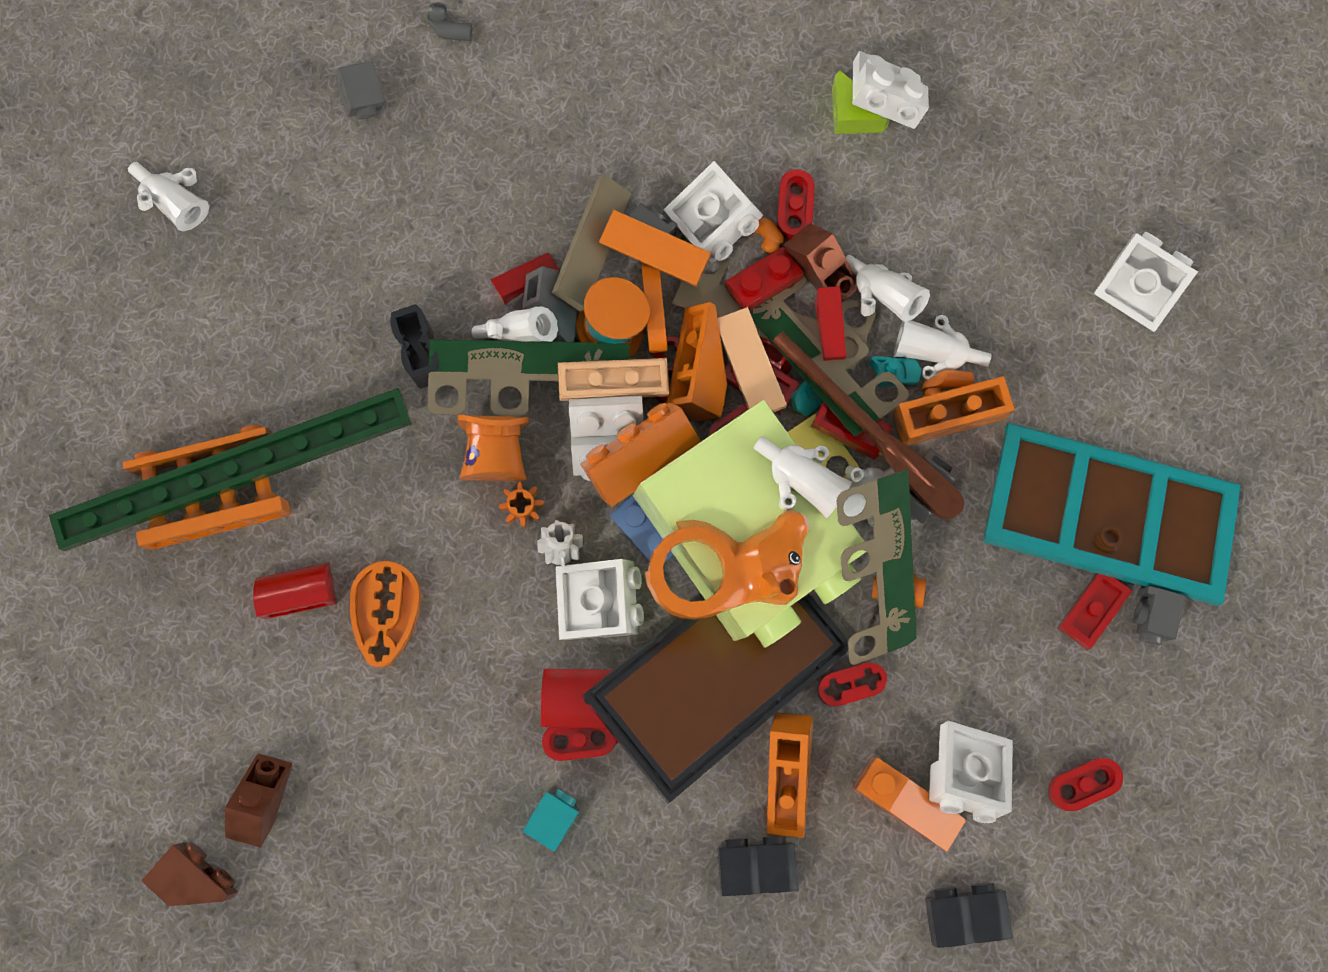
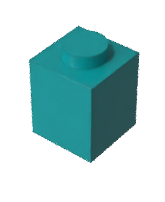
(552, 819)

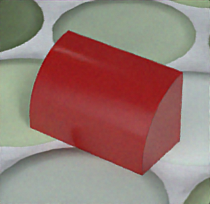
(293, 591)
(563, 700)

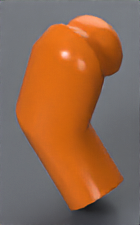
(771, 235)
(945, 380)

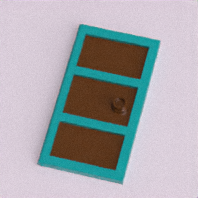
(1113, 514)

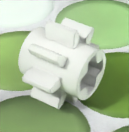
(560, 543)

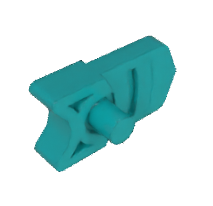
(904, 369)
(805, 399)

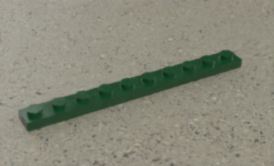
(229, 470)

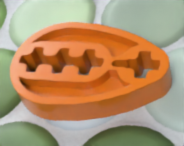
(364, 604)

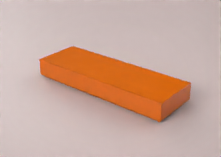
(655, 248)

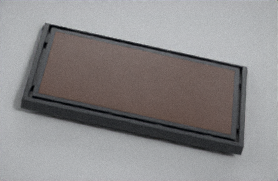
(702, 693)

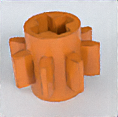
(530, 510)

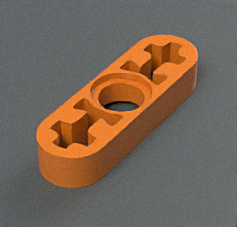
(656, 322)

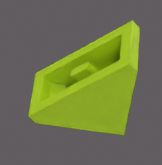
(851, 118)

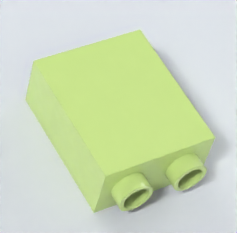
(735, 491)

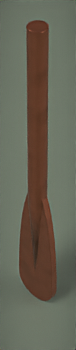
(924, 480)

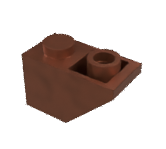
(822, 260)
(256, 800)
(186, 879)

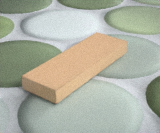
(750, 360)
(613, 378)

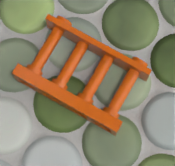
(196, 522)

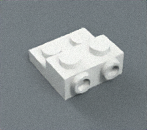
(889, 90)
(714, 213)
(1146, 280)
(598, 422)
(598, 599)
(972, 773)

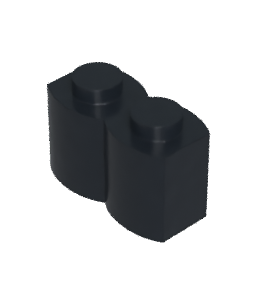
(414, 336)
(757, 868)
(968, 916)

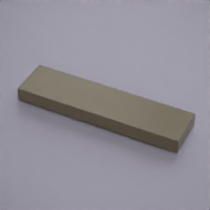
(585, 253)

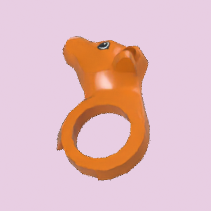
(752, 570)

